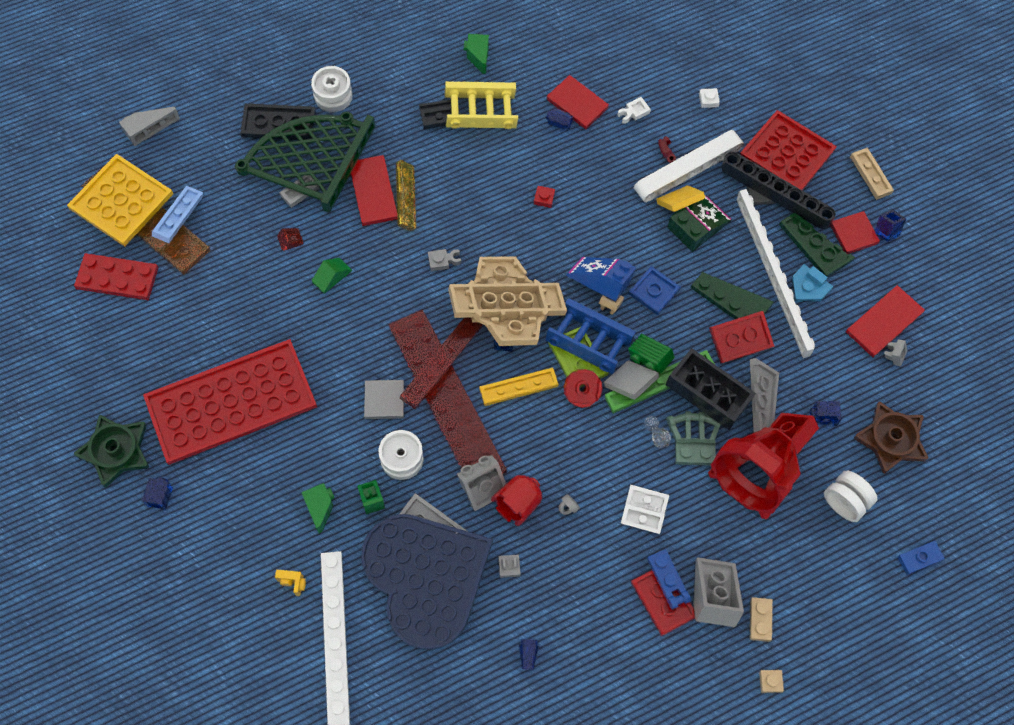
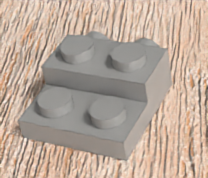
(481, 481)

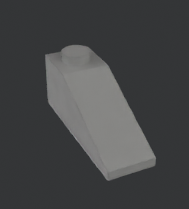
(147, 123)

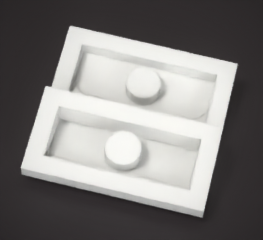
(645, 509)

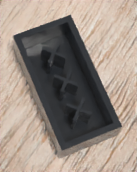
(710, 389)

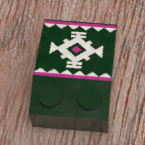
(698, 223)

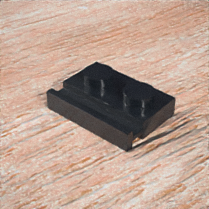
(435, 113)

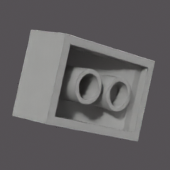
(717, 593)

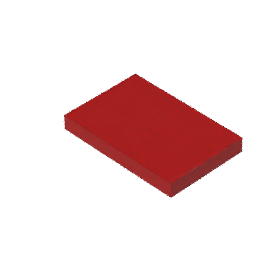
(578, 101)
(741, 337)
(658, 607)

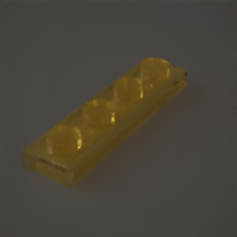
(405, 195)

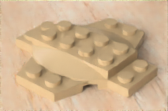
(507, 301)

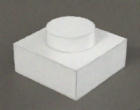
(709, 98)

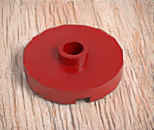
(592, 388)

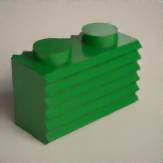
(651, 353)

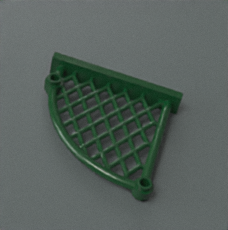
(343, 172)

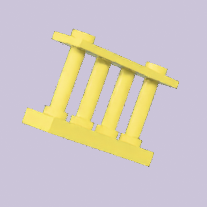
(481, 90)

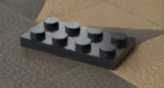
(262, 118)

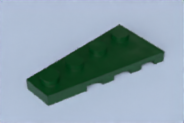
(815, 246)

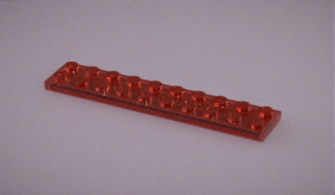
(448, 397)

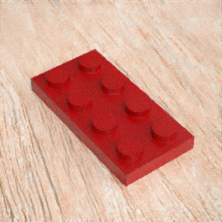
(116, 276)

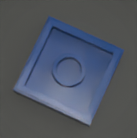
(654, 290)

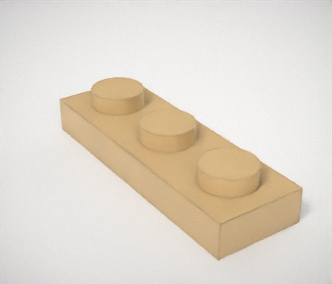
(871, 173)

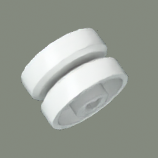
(332, 89)
(401, 454)
(850, 496)

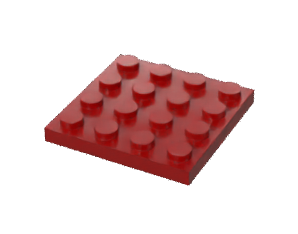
(788, 150)

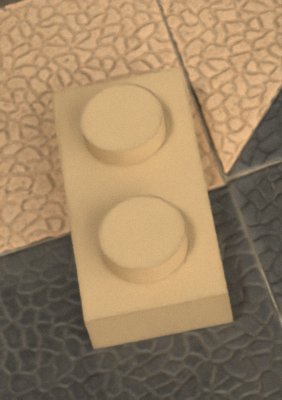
(761, 619)

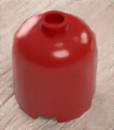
(518, 498)

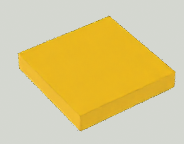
(680, 198)

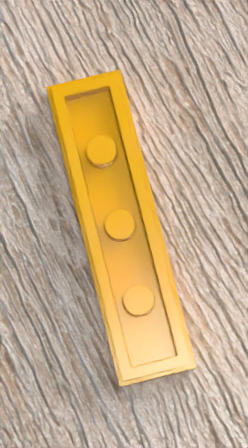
(518, 386)

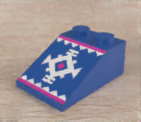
(603, 275)

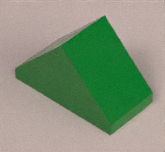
(330, 273)
(371, 497)

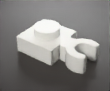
(635, 109)

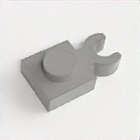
(440, 259)

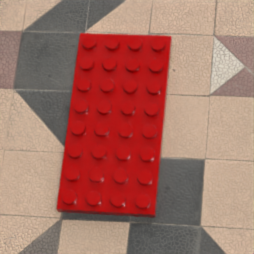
(229, 401)

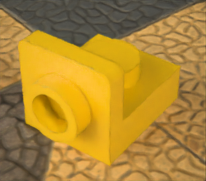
(286, 578)

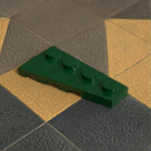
(730, 298)

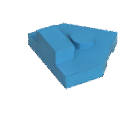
(810, 285)

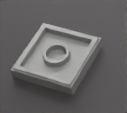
(631, 379)
(383, 399)

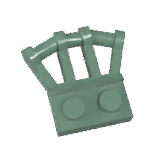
(693, 450)

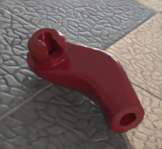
(665, 150)

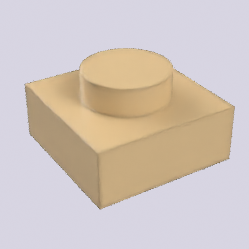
(771, 681)

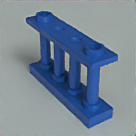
(598, 322)

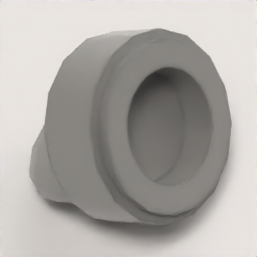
(570, 502)

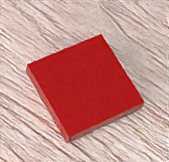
(854, 232)

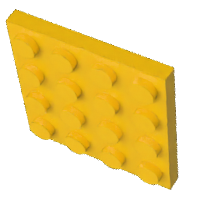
(120, 199)

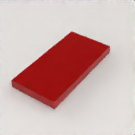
(373, 191)
(885, 321)

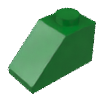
(477, 50)
(319, 504)

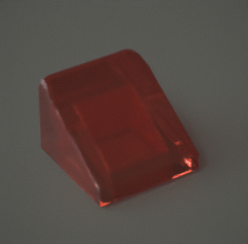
(289, 238)

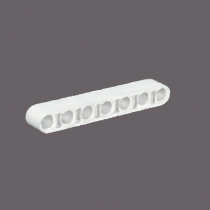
(688, 166)

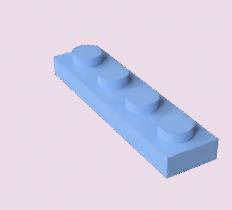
(177, 214)

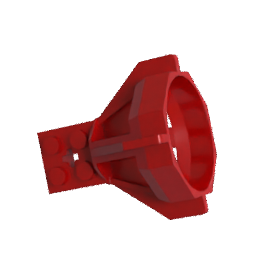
(773, 451)

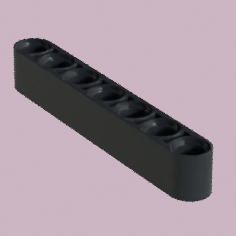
(785, 192)

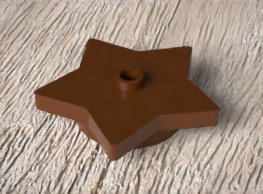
(893, 437)

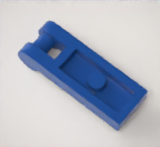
(668, 578)

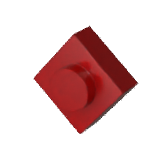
(544, 196)

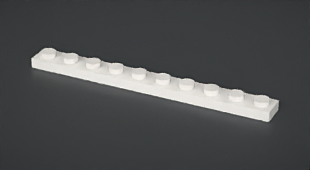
(777, 278)
(335, 639)

